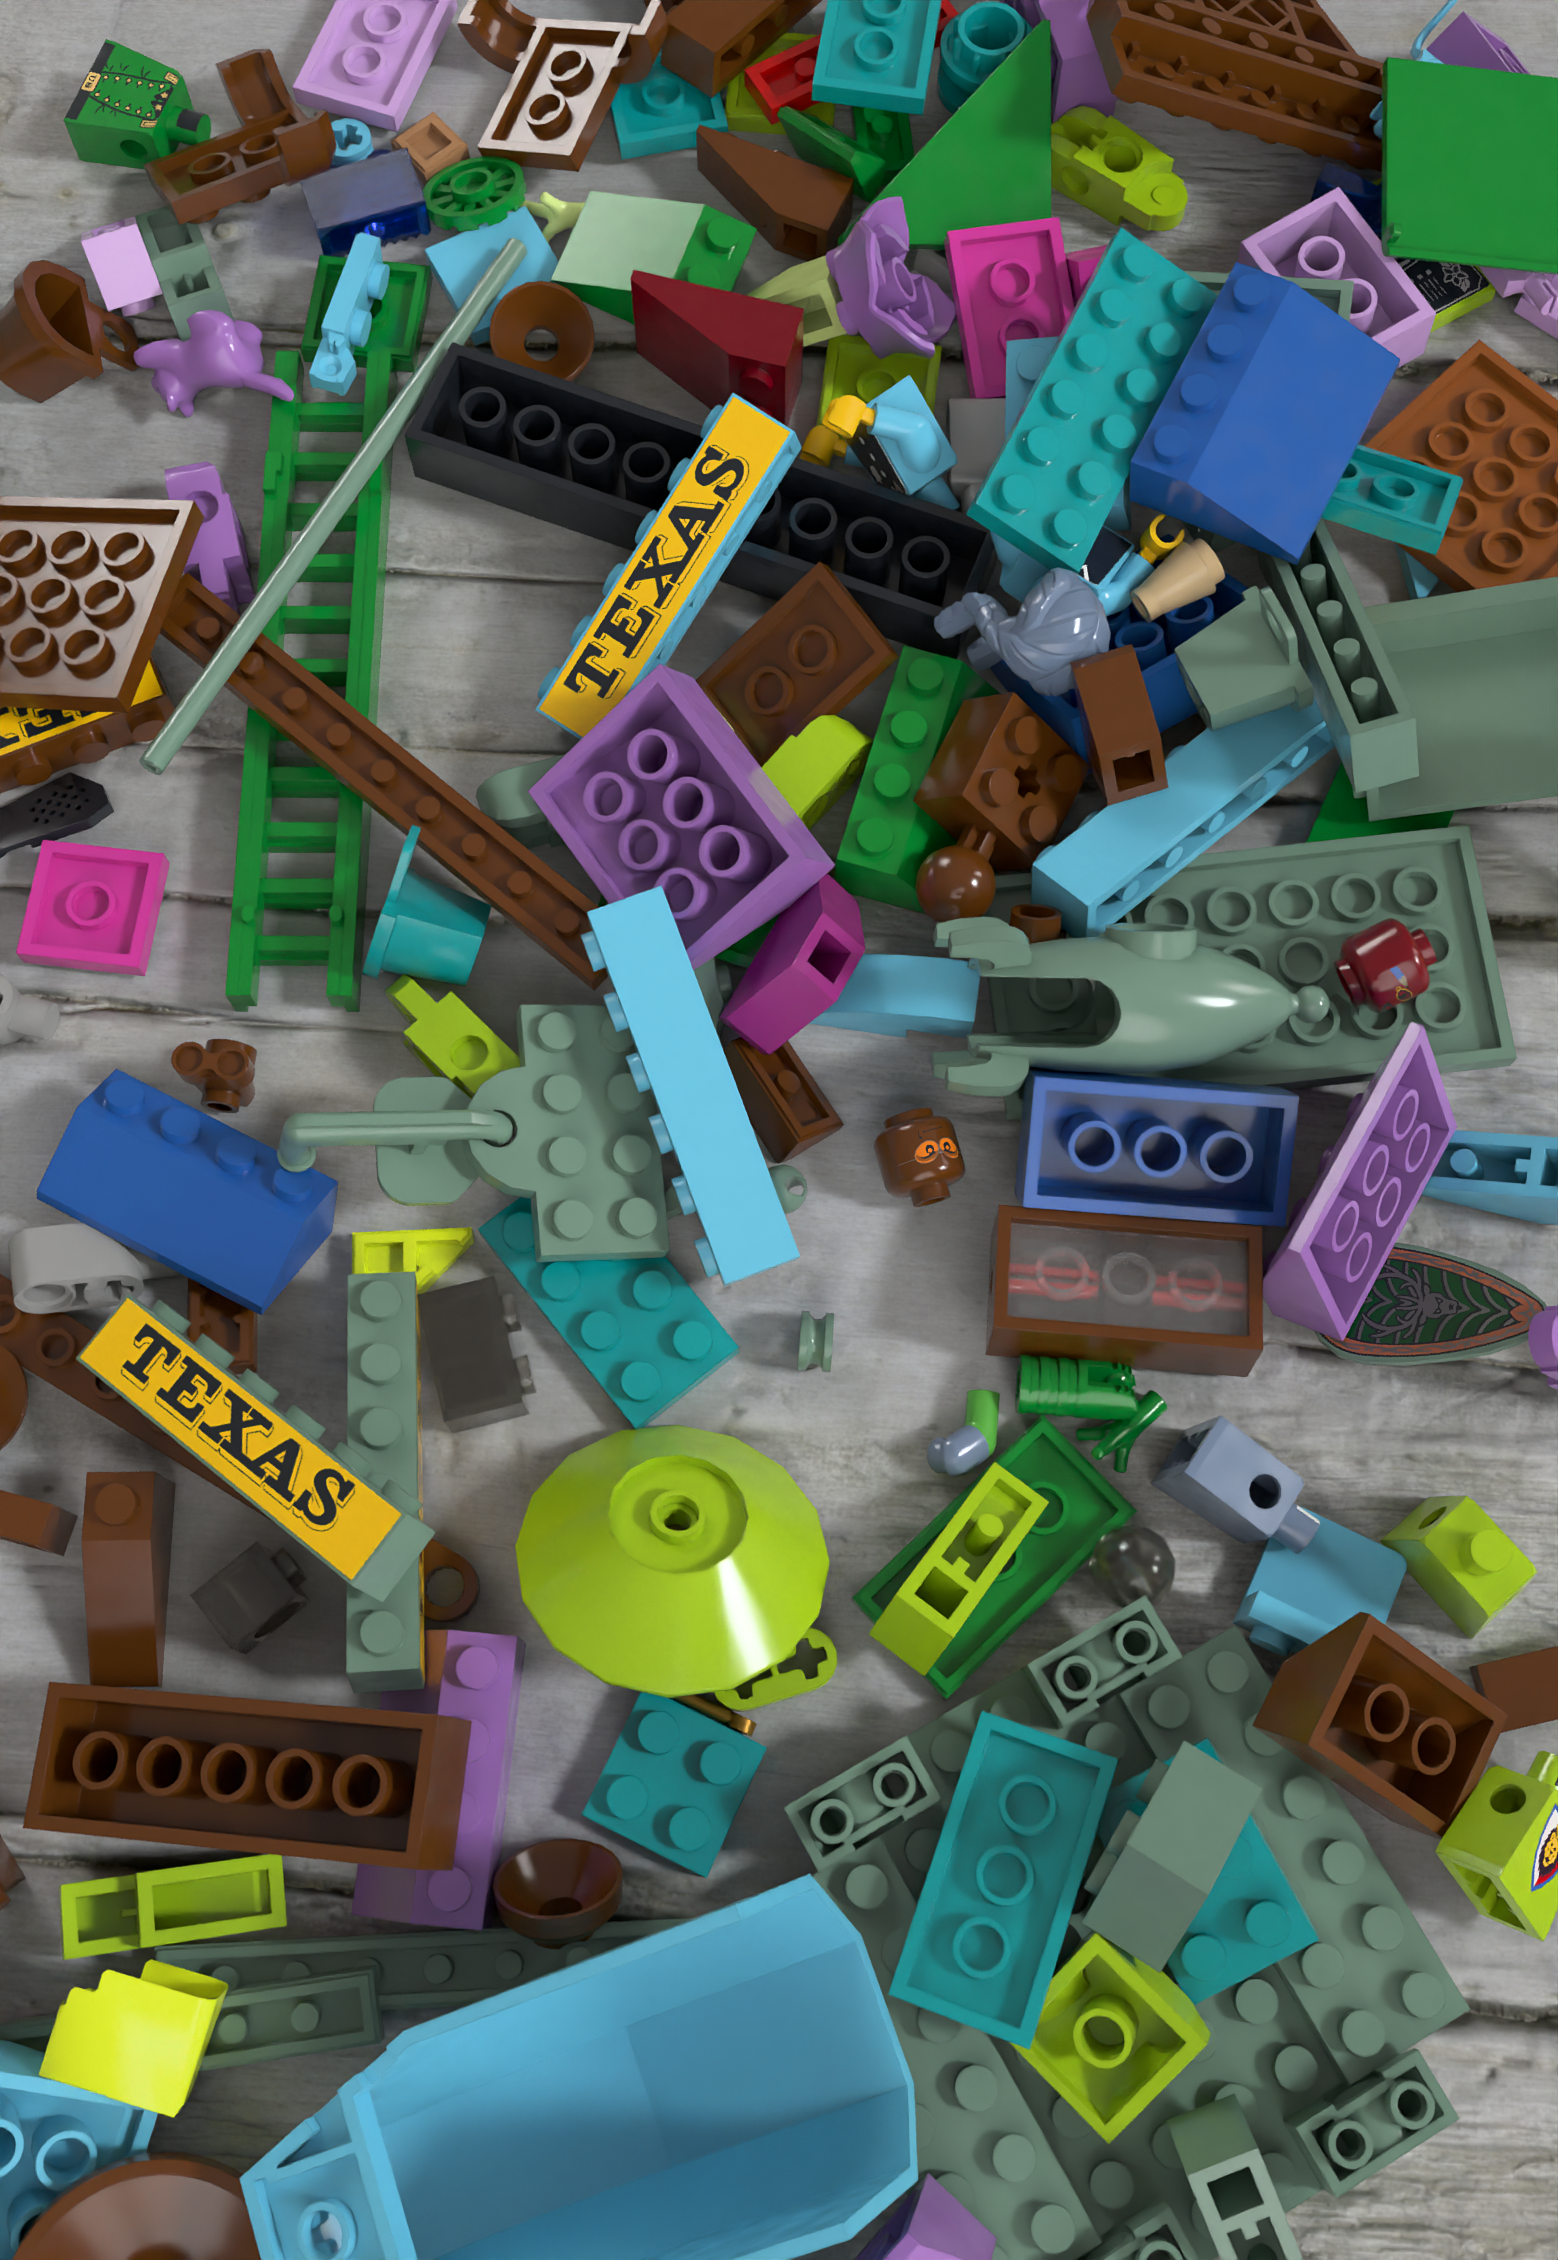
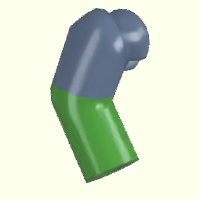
(972, 1442)

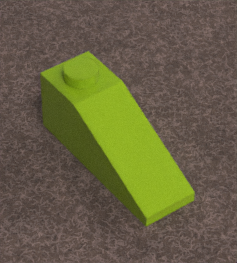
(958, 1569)

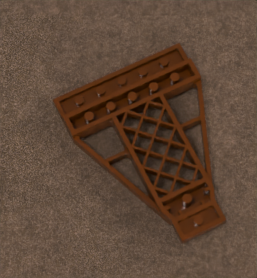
(1245, 68)

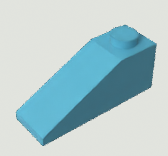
(1499, 1175)

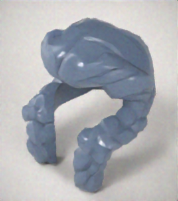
(1053, 628)

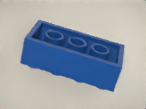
(188, 1191)

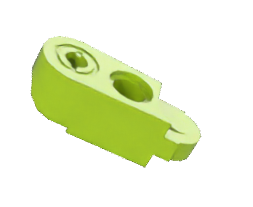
(1115, 171)
(819, 766)
(449, 1037)

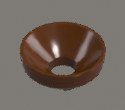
(547, 308)
(557, 1879)

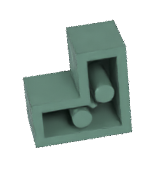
(1169, 1854)

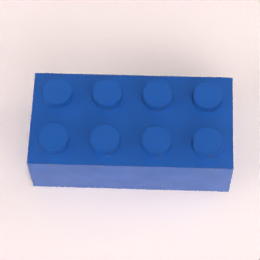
(1156, 1147)

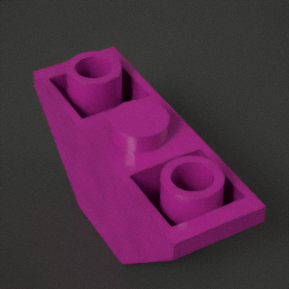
(798, 967)

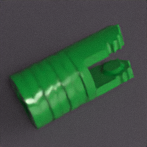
(1074, 1388)

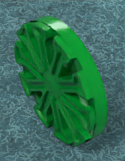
(475, 193)

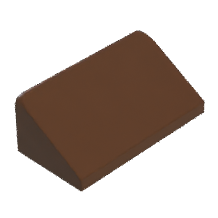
(781, 1099)

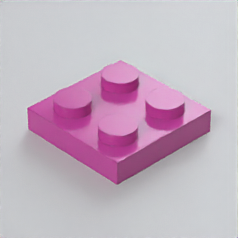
(93, 908)

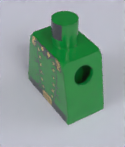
(132, 110)

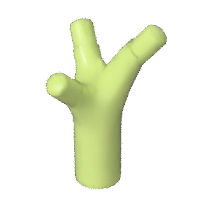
(559, 213)

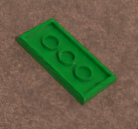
(1056, 1546)

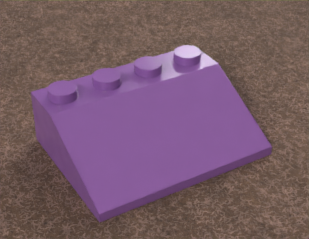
(683, 806)
(1362, 1192)

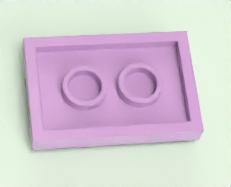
(373, 58)

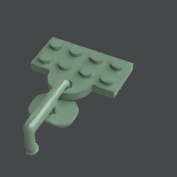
(574, 1151)

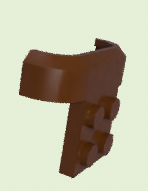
(560, 77)
(244, 164)

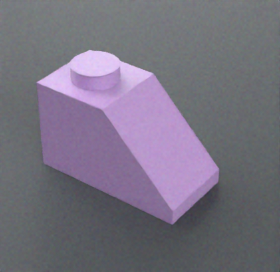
(122, 266)

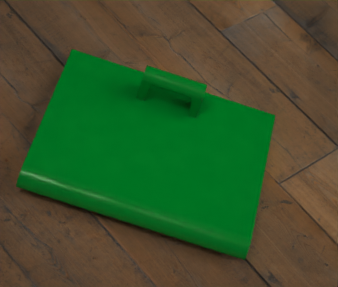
(1469, 166)

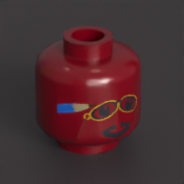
(1385, 965)

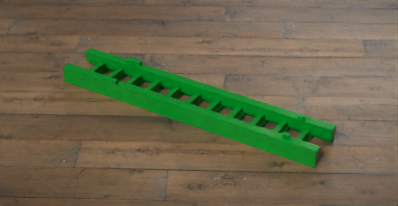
(359, 674)

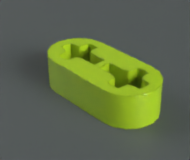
(788, 1684)

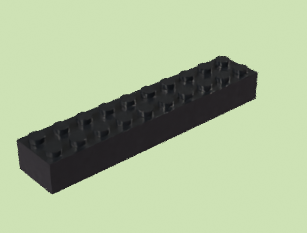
(609, 461)

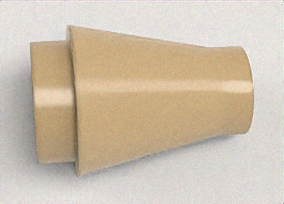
(1180, 579)

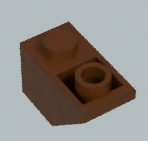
(1119, 725)

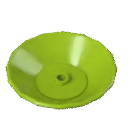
(662, 1603)

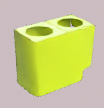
(136, 2036)

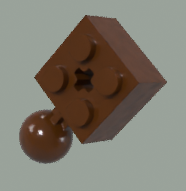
(1001, 793)

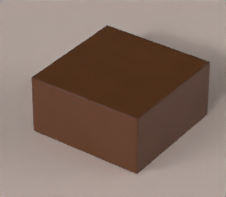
(35, 1523)

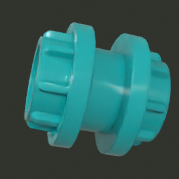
(974, 47)

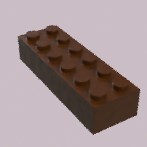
(250, 1775)

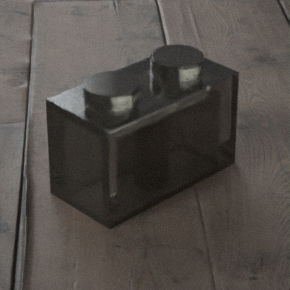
(475, 1354)

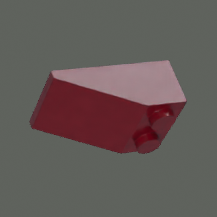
(720, 342)

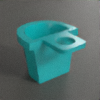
(426, 927)

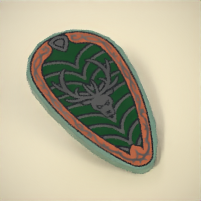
(1436, 1311)

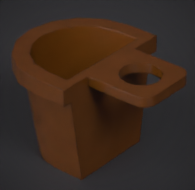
(56, 334)

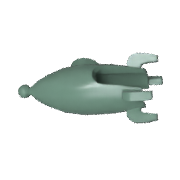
(1150, 1006)

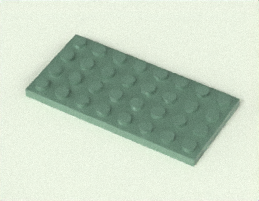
(1289, 917)

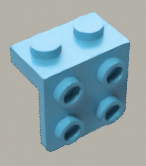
(1310, 1593)

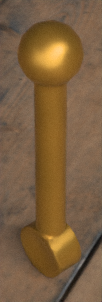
(719, 1713)

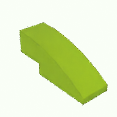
(171, 1906)

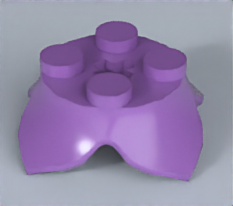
(879, 294)

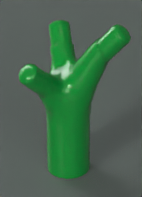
(1123, 1433)

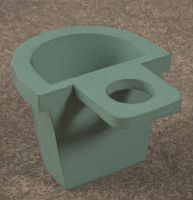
(1245, 663)

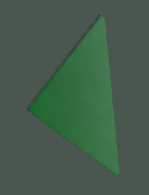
(988, 158)

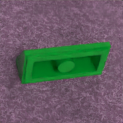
(829, 148)

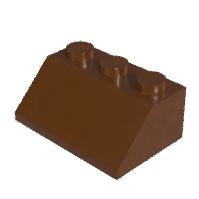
(1383, 1723)

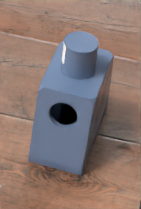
(1236, 1485)

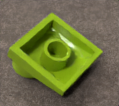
(1113, 2034)

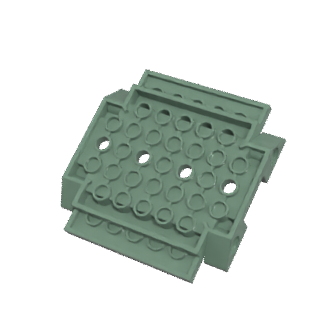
(1298, 2043)

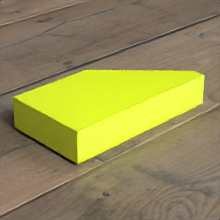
(423, 1251)

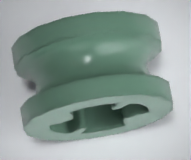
(816, 1341)

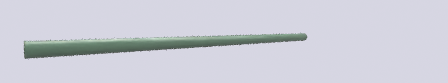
(327, 515)

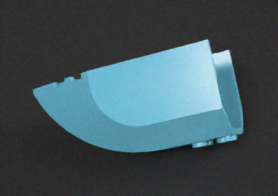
(639, 2105)

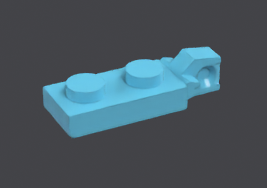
(348, 315)

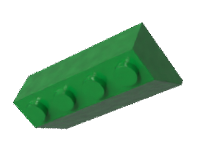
(886, 828)

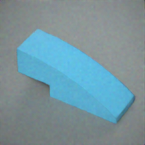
(906, 994)

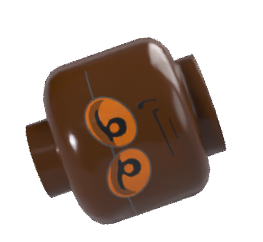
(919, 1156)

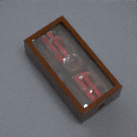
(1126, 1290)

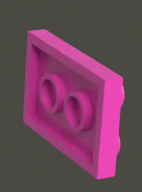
(1006, 288)

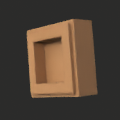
(431, 146)

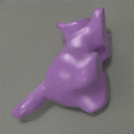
(215, 355)

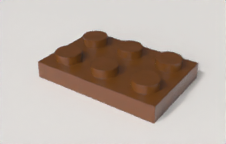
(796, 664)

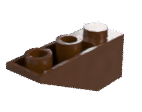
(786, 199)

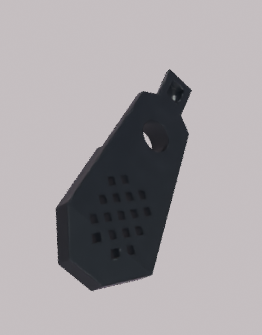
(53, 812)

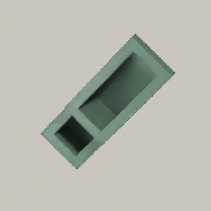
(182, 267)

